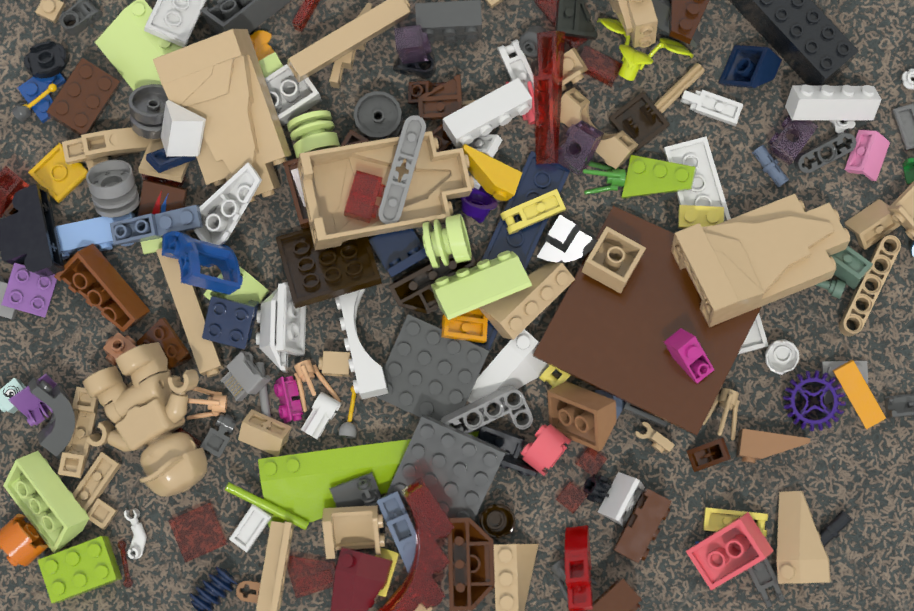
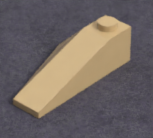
(799, 546)

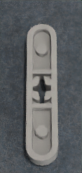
(407, 148)

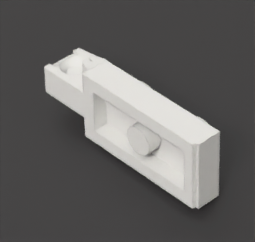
(713, 106)

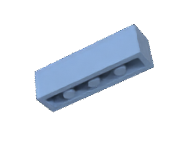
(83, 233)

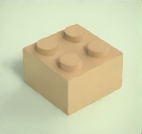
(613, 259)

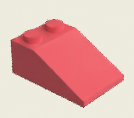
(730, 551)

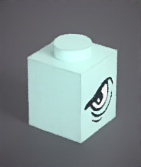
(9, 391)

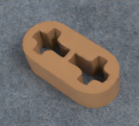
(251, 597)

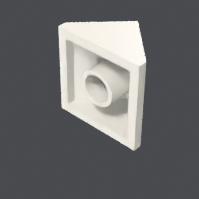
(181, 131)
(621, 499)

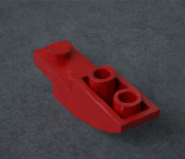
(578, 568)

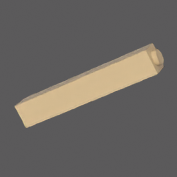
(348, 38)
(192, 318)

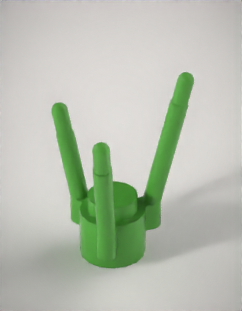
(614, 177)

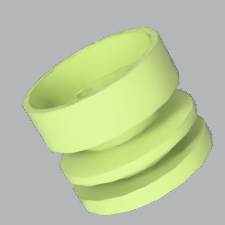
(313, 132)
(447, 241)

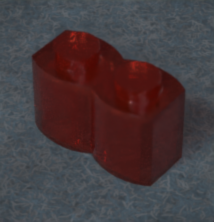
(364, 196)

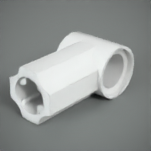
(322, 412)

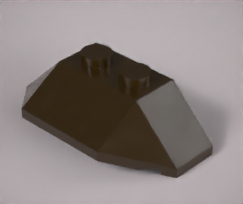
(414, 288)

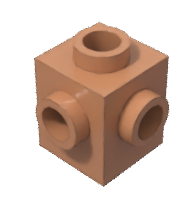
(117, 346)

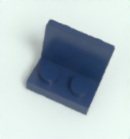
(398, 250)
(230, 322)

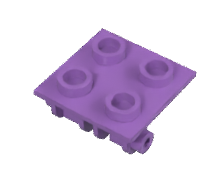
(28, 291)
(32, 406)

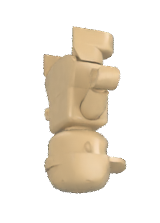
(146, 417)

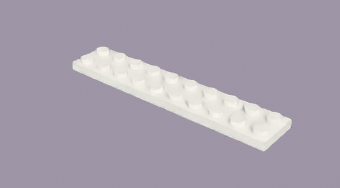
(708, 192)

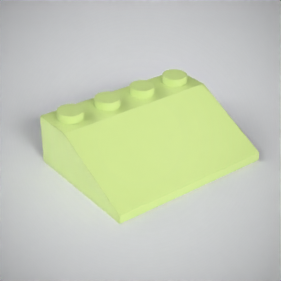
(132, 48)

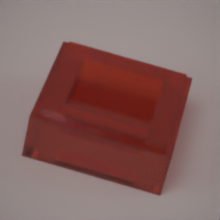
(591, 461)
(571, 497)

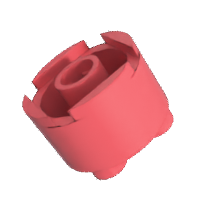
(546, 448)

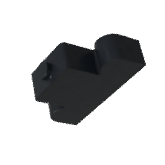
(31, 233)

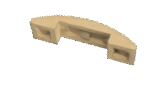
(78, 449)

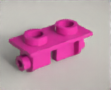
(285, 390)

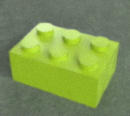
(79, 569)

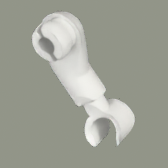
(139, 536)

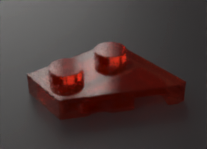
(310, 575)

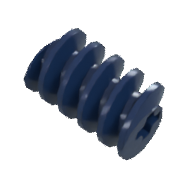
(212, 590)

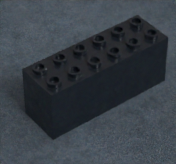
(801, 37)

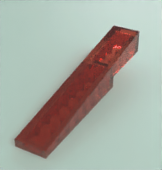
(548, 95)

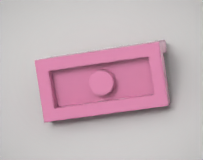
(868, 154)

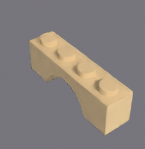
(613, 147)

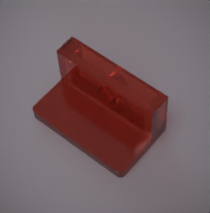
(600, 66)

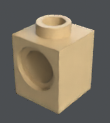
(335, 364)

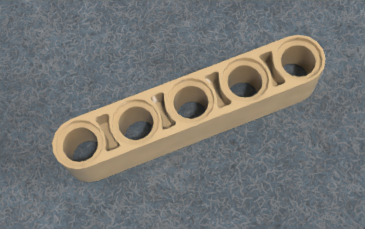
(877, 278)

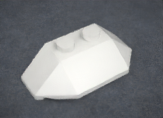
(267, 336)

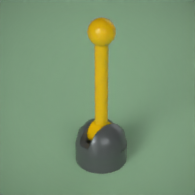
(23, 111)

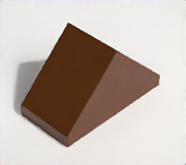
(708, 454)

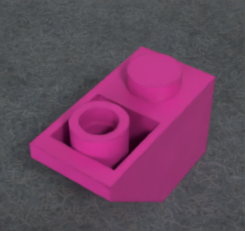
(689, 355)

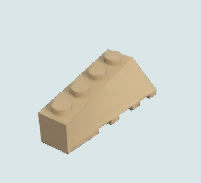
(516, 311)
(513, 575)

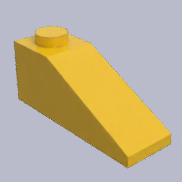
(492, 174)

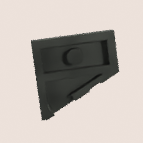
(574, 19)

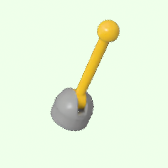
(348, 429)

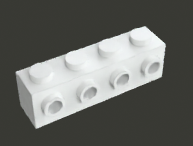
(833, 102)
(487, 113)

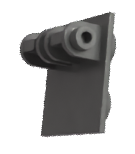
(357, 492)

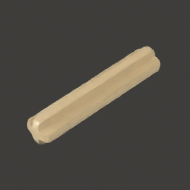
(679, 87)

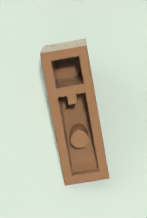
(759, 444)

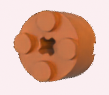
(21, 541)

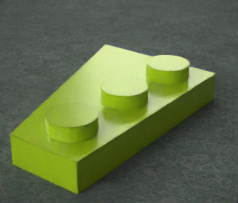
(655, 176)

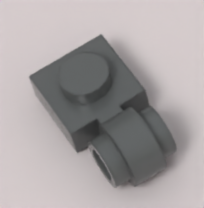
(215, 440)

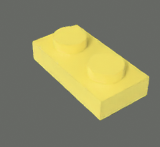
(705, 215)

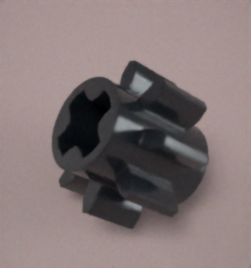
(597, 488)

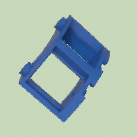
(195, 252)

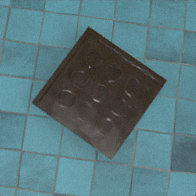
(325, 272)

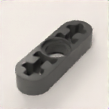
(837, 140)

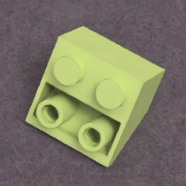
(249, 290)

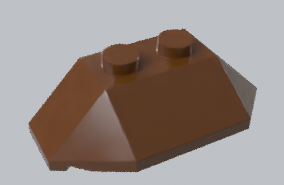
(469, 565)

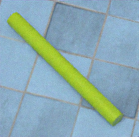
(265, 505)

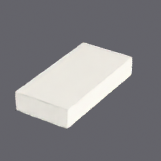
(250, 527)

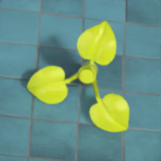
(635, 60)

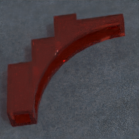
(429, 557)

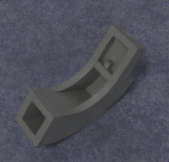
(61, 426)

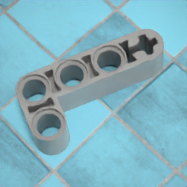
(483, 417)

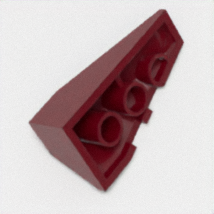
(358, 580)

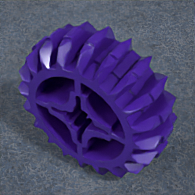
(829, 413)

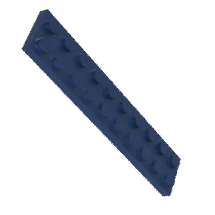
(534, 182)

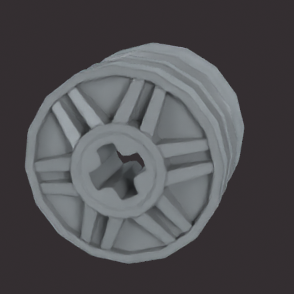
(113, 188)

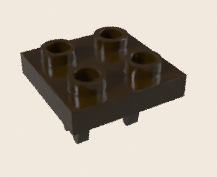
(639, 120)

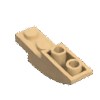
(103, 144)

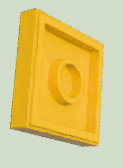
(57, 175)

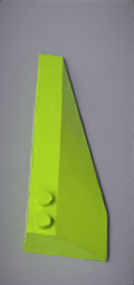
(303, 480)

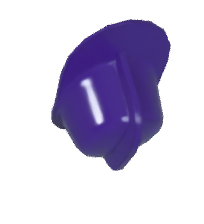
(478, 204)

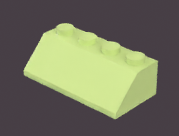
(480, 284)
(45, 500)

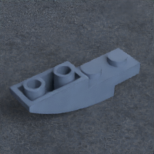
(155, 225)
(399, 526)

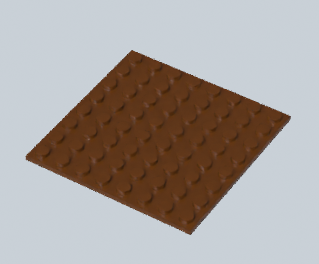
(620, 338)

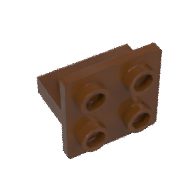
(169, 341)

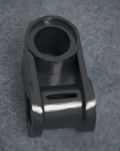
(414, 68)

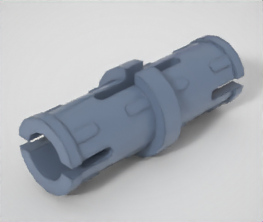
(770, 166)

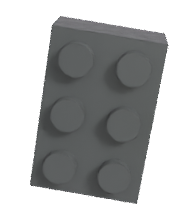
(450, 20)

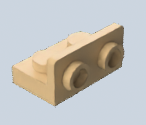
(572, 68)

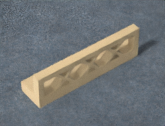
(275, 566)

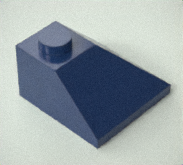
(750, 67)

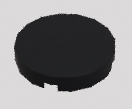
(46, 59)

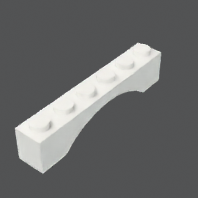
(368, 373)

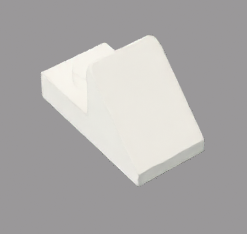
(487, 144)

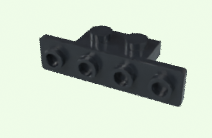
(511, 443)

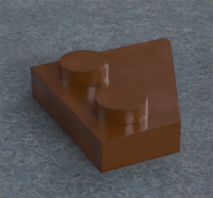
(442, 100)

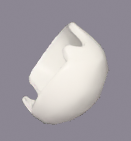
(781, 356)

